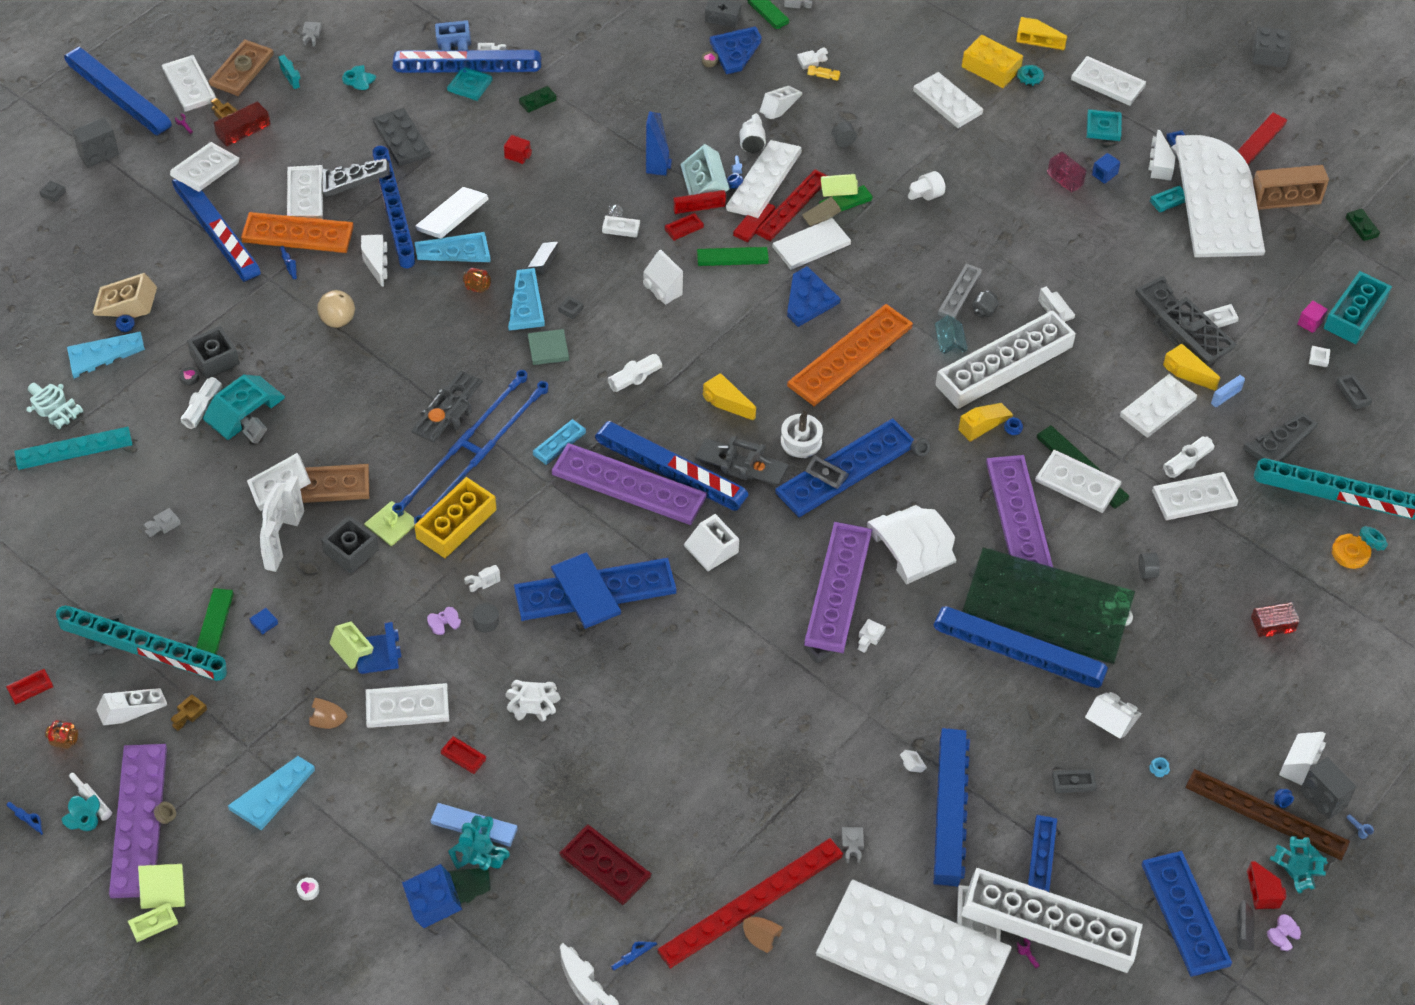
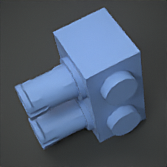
(453, 35)

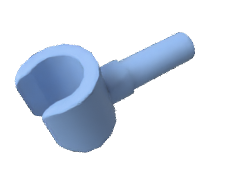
(737, 167)

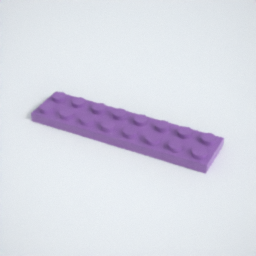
(629, 484)
(1018, 509)
(838, 587)
(136, 825)

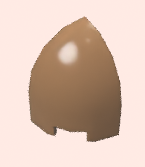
(327, 714)
(761, 932)

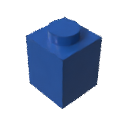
(1106, 168)

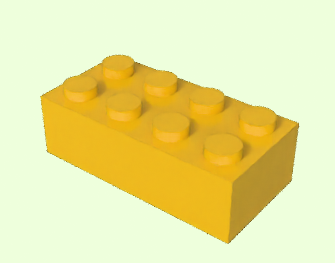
(455, 517)

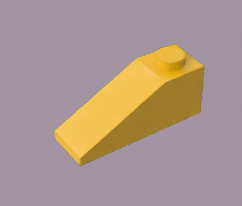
(1038, 33)
(1189, 367)
(727, 397)
(983, 419)

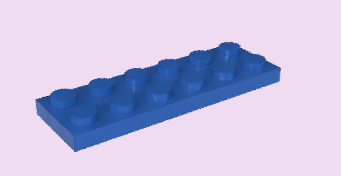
(1186, 914)

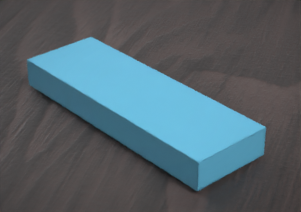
(557, 442)

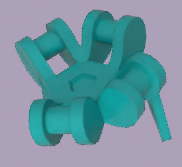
(478, 846)
(1301, 864)

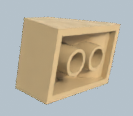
(126, 297)

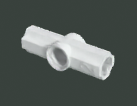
(634, 372)
(200, 402)
(1188, 457)

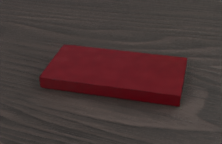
(605, 864)

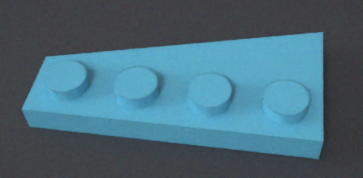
(456, 248)
(526, 302)
(95, 353)

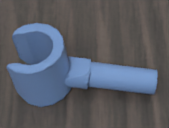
(1361, 833)

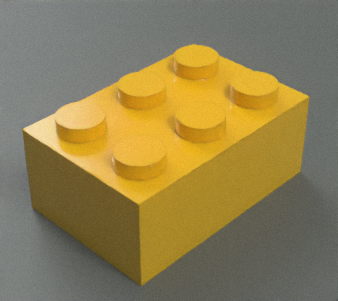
(992, 61)

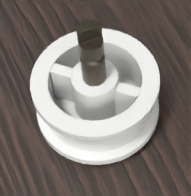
(801, 435)

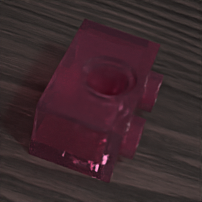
(1066, 171)

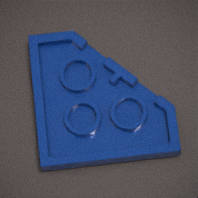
(735, 48)
(809, 297)

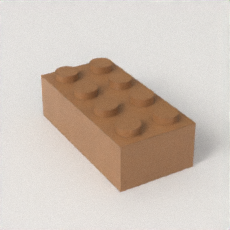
(1290, 186)

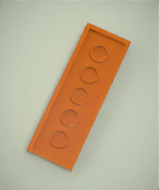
(297, 232)

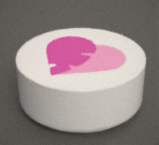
(307, 888)

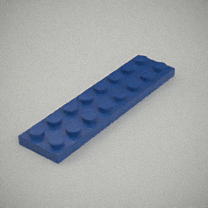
(857, 459)
(624, 582)

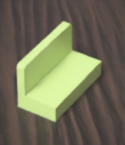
(839, 185)
(350, 643)

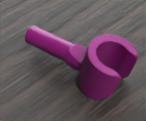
(183, 123)
(1026, 951)

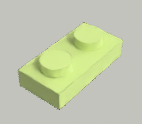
(153, 922)

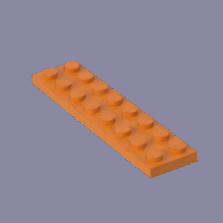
(849, 355)

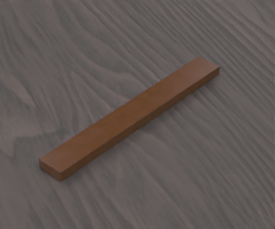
(1267, 814)

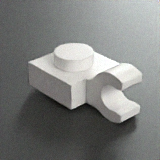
(811, 58)
(486, 578)
(870, 633)

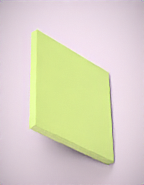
(389, 526)
(161, 885)

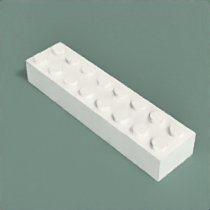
(1005, 359)
(1052, 920)

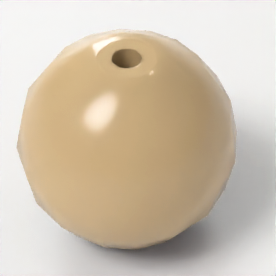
(336, 308)

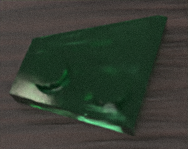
(470, 883)

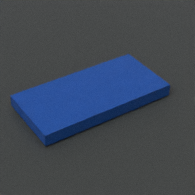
(586, 590)

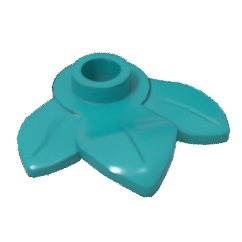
(358, 78)
(80, 811)

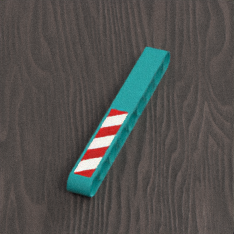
(1335, 488)
(146, 650)

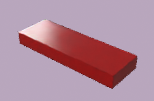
(699, 202)
(747, 228)

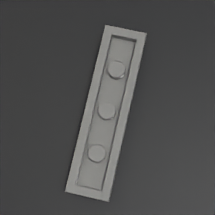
(960, 291)

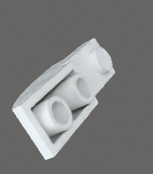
(581, 978)

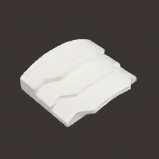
(282, 506)
(917, 541)

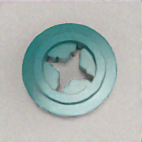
(1035, 72)
(1373, 538)

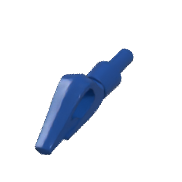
(290, 264)
(20, 813)
(629, 957)

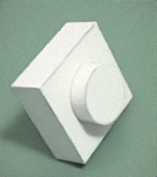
(1319, 356)
(912, 761)

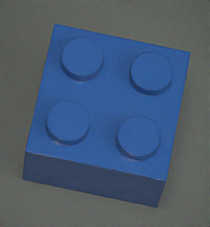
(432, 896)

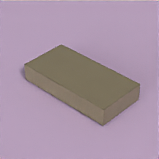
(821, 212)

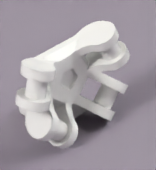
(529, 696)

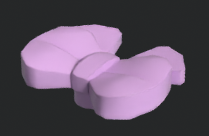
(437, 621)
(1285, 927)

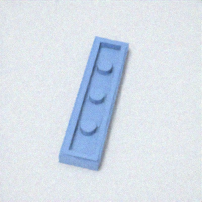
(454, 818)

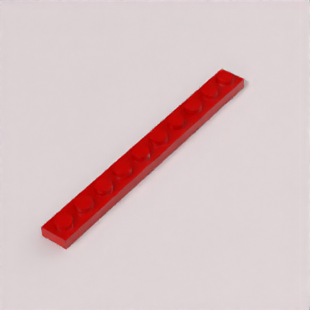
(749, 903)

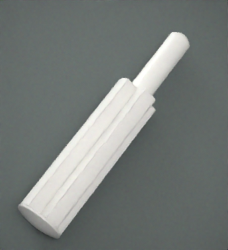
(86, 792)

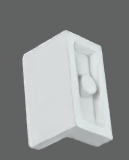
(1054, 302)

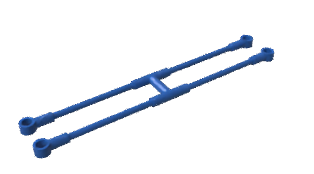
(463, 441)

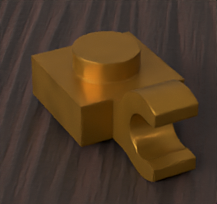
(222, 110)
(188, 710)

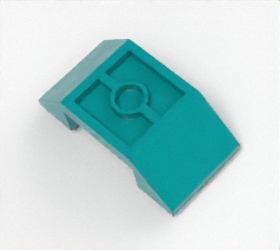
(238, 401)

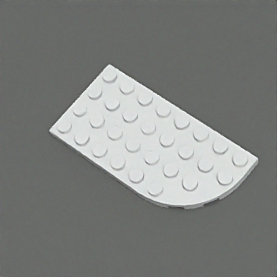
(1218, 198)

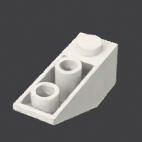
(1163, 158)
(373, 256)
(125, 706)

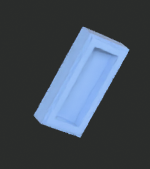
(1228, 391)

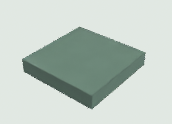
(548, 347)

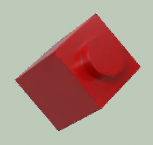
(517, 149)

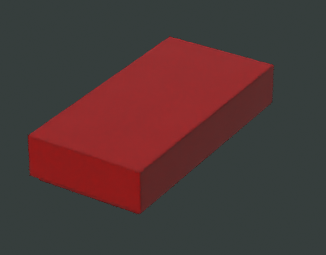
(684, 226)
(29, 686)
(463, 755)

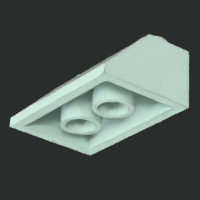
(704, 172)

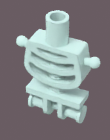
(52, 403)

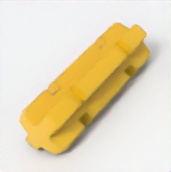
(823, 72)

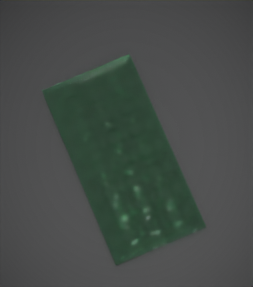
(1050, 604)

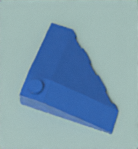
(656, 146)

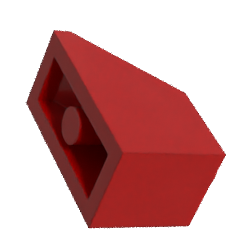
(1265, 887)

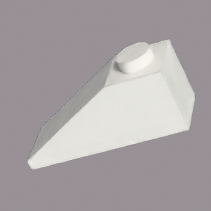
(779, 101)

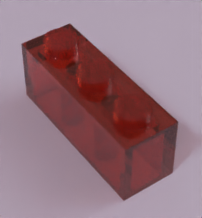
(242, 123)

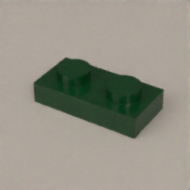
(537, 99)
(1362, 224)

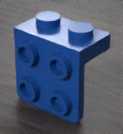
(384, 654)

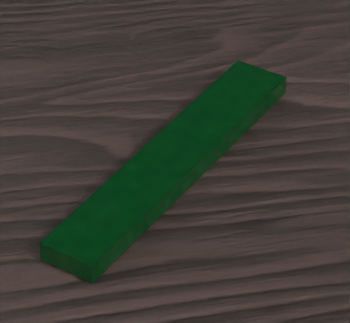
(1055, 441)

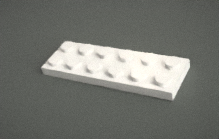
(763, 179)

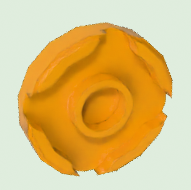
(1351, 551)

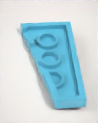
(271, 794)

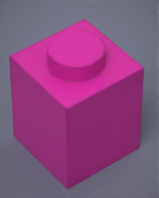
(1312, 316)

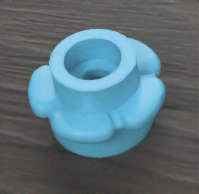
(1162, 763)

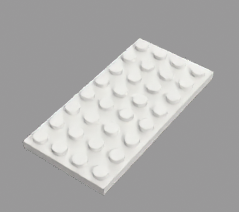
(912, 949)

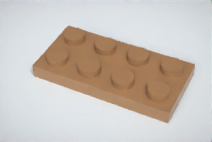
(235, 81)
(337, 483)

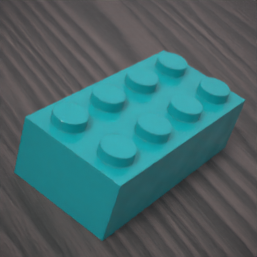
(1357, 307)

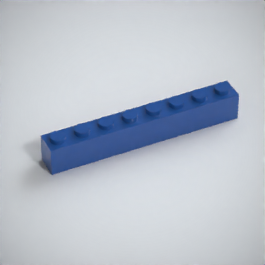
(950, 808)

